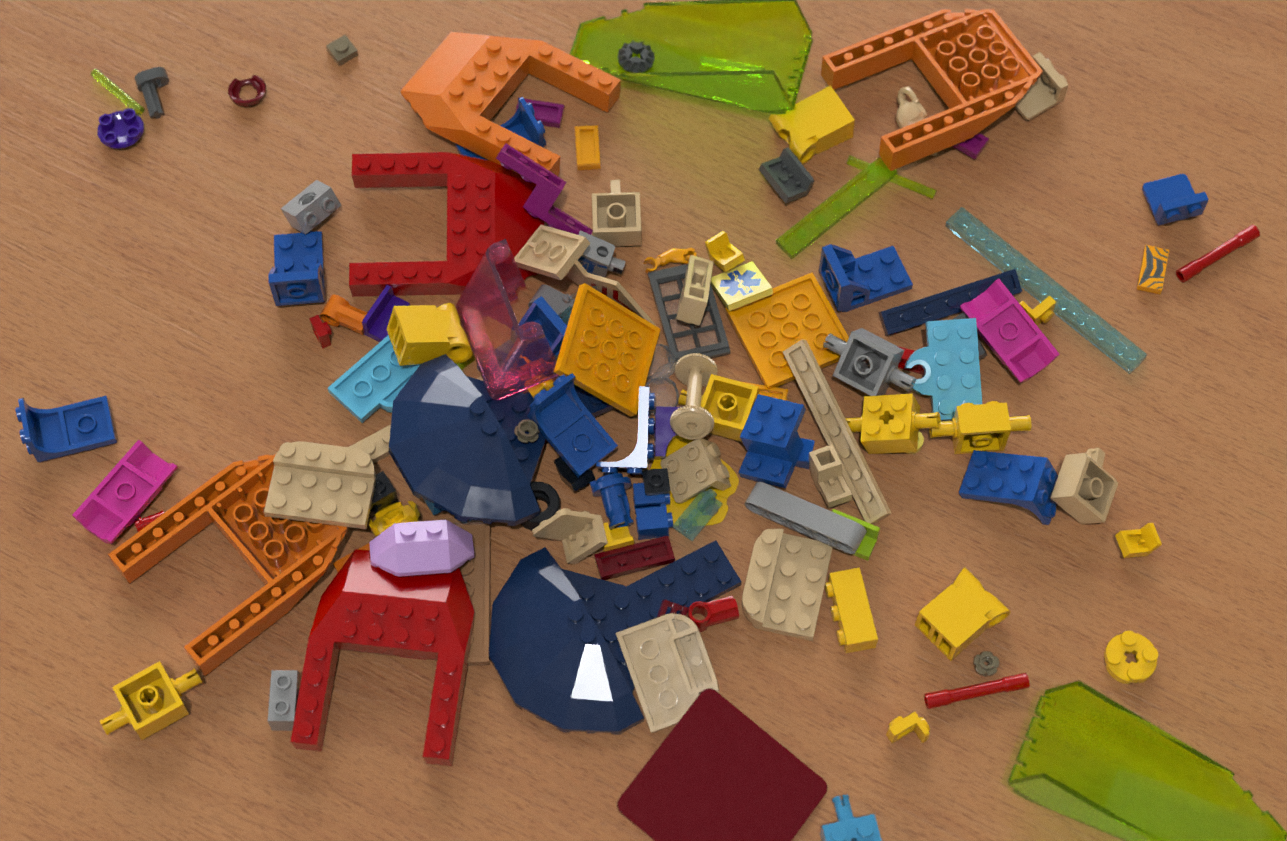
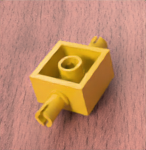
(728, 403)
(892, 423)
(981, 427)
(153, 716)

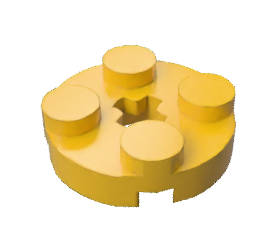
(394, 514)
(1130, 643)

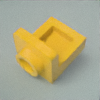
(723, 253)
(1042, 312)
(1139, 541)
(903, 726)

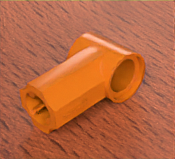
(340, 312)

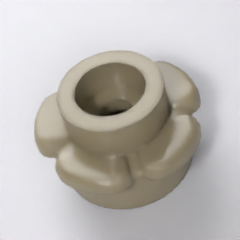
(527, 426)
(986, 670)

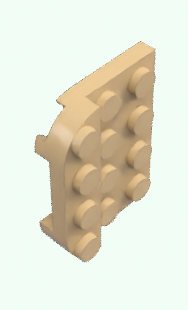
(321, 484)
(785, 583)
(667, 667)

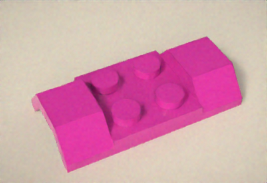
(1010, 332)
(124, 493)

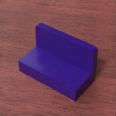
(378, 317)

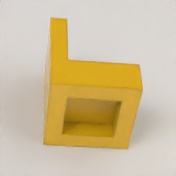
(617, 537)

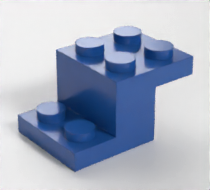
(772, 441)

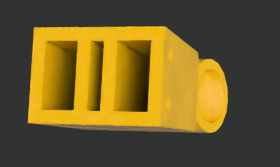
(815, 124)
(427, 333)
(960, 615)

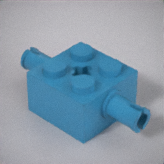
(849, 827)

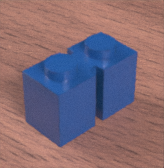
(651, 513)

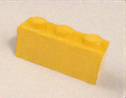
(851, 610)

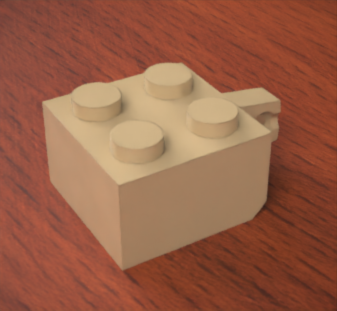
(617, 216)
(1085, 487)

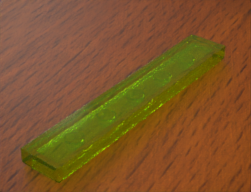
(835, 208)

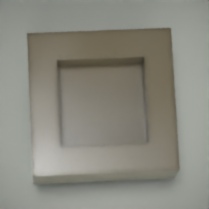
(342, 50)

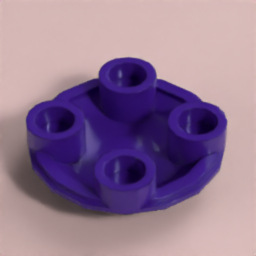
(120, 128)

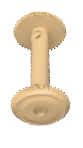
(692, 420)

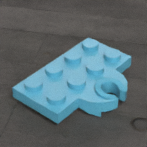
(949, 365)
(372, 382)

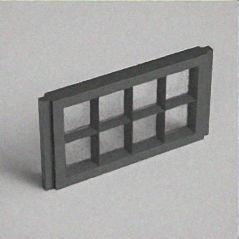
(680, 336)

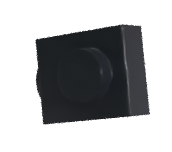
(570, 478)
(656, 481)

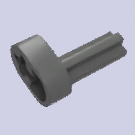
(147, 83)

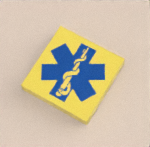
(741, 286)

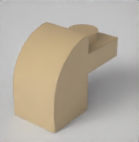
(827, 476)

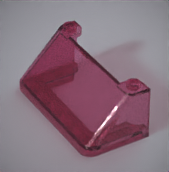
(506, 353)

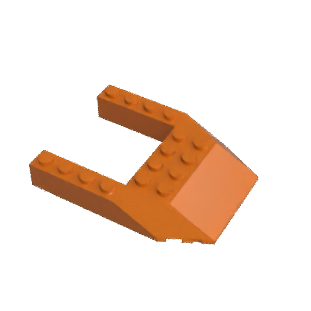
(967, 60)
(477, 73)
(281, 552)

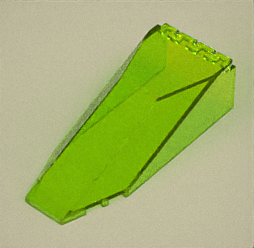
(683, 31)
(1129, 775)

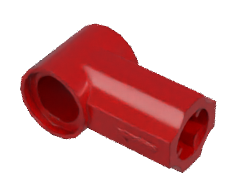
(714, 612)

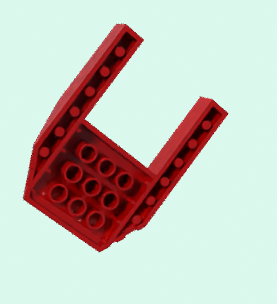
(481, 210)
(389, 616)

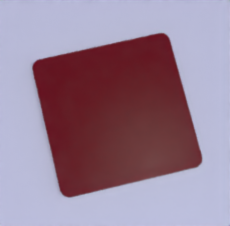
(721, 781)

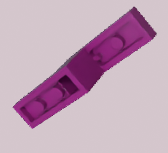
(544, 194)

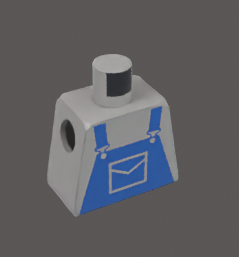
(599, 258)

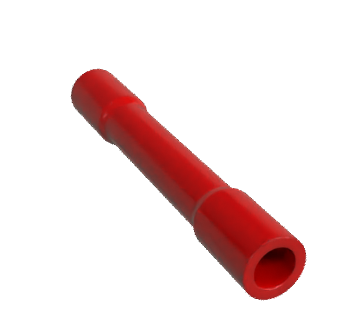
(1196, 266)
(947, 697)

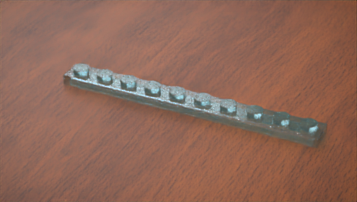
(1041, 286)

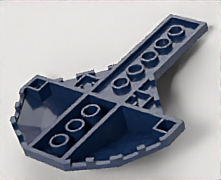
(462, 444)
(559, 638)

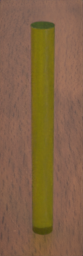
(899, 180)

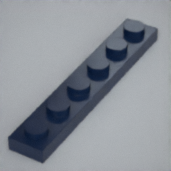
(942, 303)

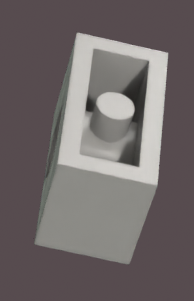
(311, 207)
(283, 699)

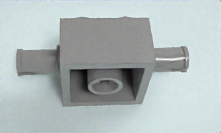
(855, 367)

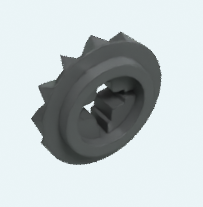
(636, 64)

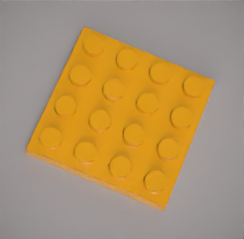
(781, 320)
(607, 349)

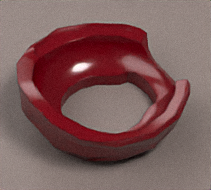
(235, 88)

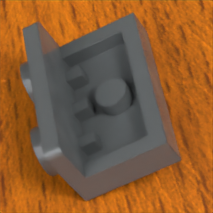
(787, 176)

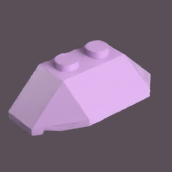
(421, 548)

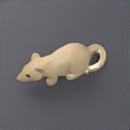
(909, 111)

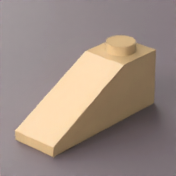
(695, 290)

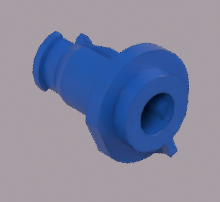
(614, 498)

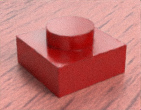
(321, 330)

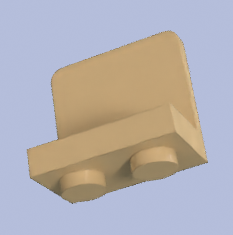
(1045, 92)
(695, 470)
(579, 532)

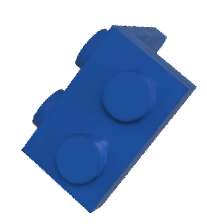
(1173, 199)

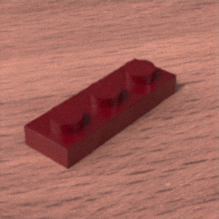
(634, 558)

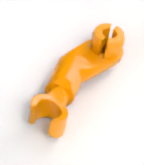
(673, 255)

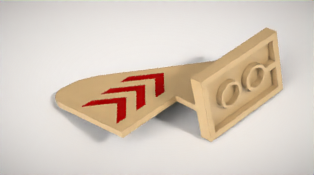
(557, 255)

